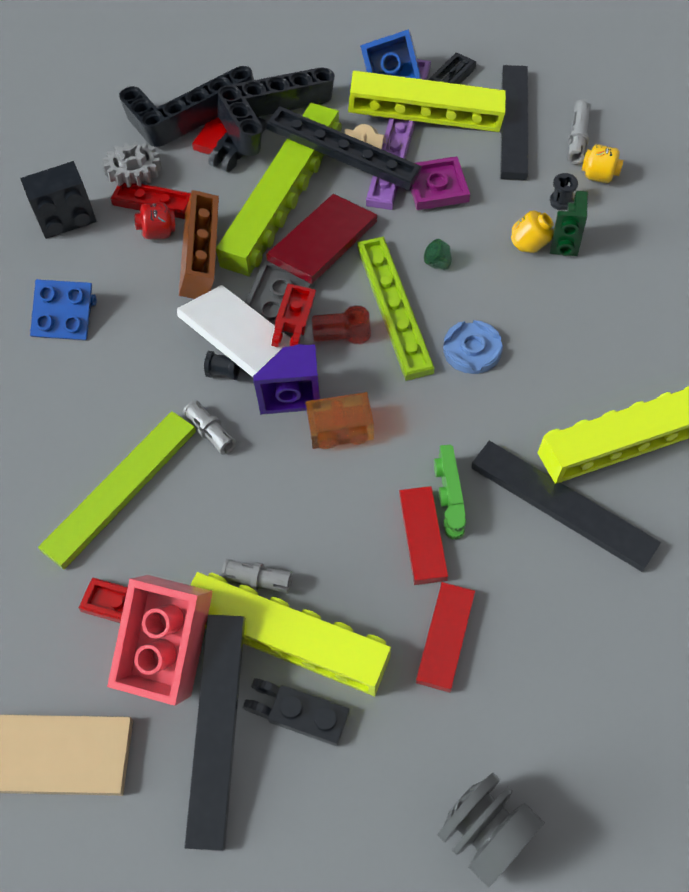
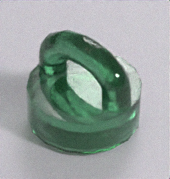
(438, 254)

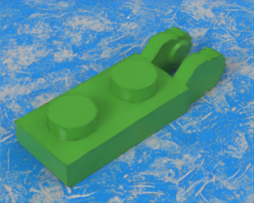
(451, 493)

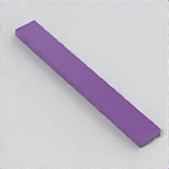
(398, 139)

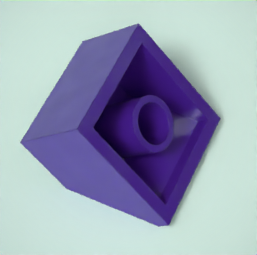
(288, 380)

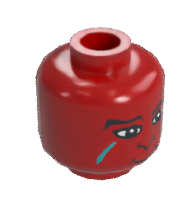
(155, 221)

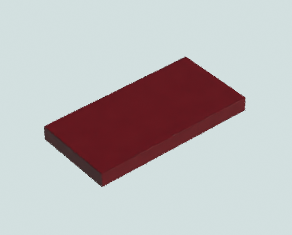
(322, 238)

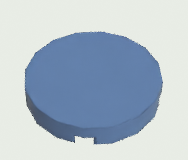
(472, 347)

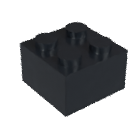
(58, 199)

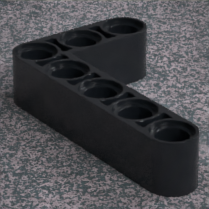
(245, 101)
(182, 114)

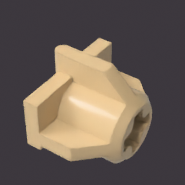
(367, 134)

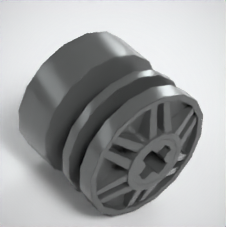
(490, 828)

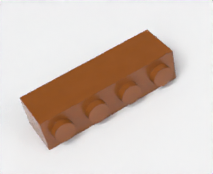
(199, 245)

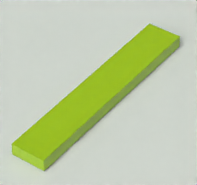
(395, 309)
(116, 490)

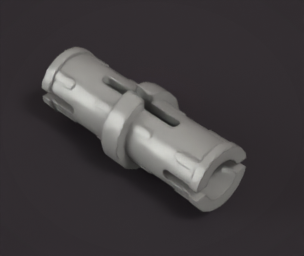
(209, 427)
(257, 575)

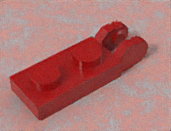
(293, 313)

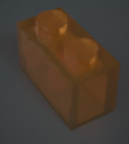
(340, 420)

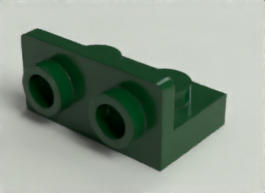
(570, 226)

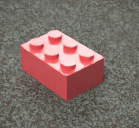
(160, 639)

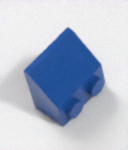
(392, 56)

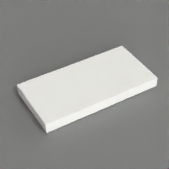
(233, 328)

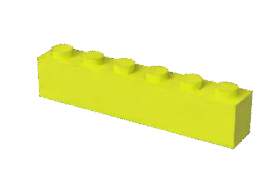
(427, 101)
(616, 436)
(300, 636)

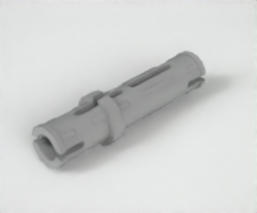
(579, 138)

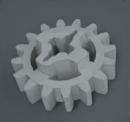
(132, 164)

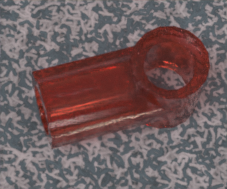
(350, 325)

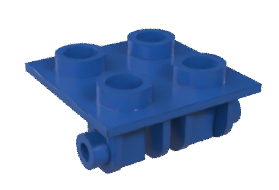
(61, 309)

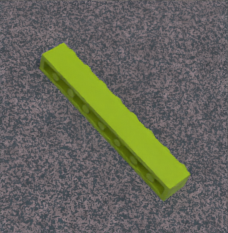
(272, 199)

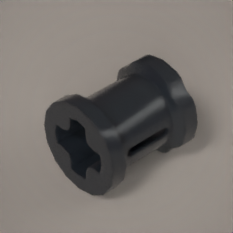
(563, 191)
(220, 365)

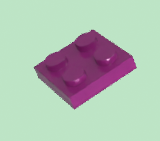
(440, 184)

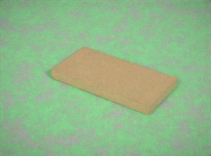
(64, 754)

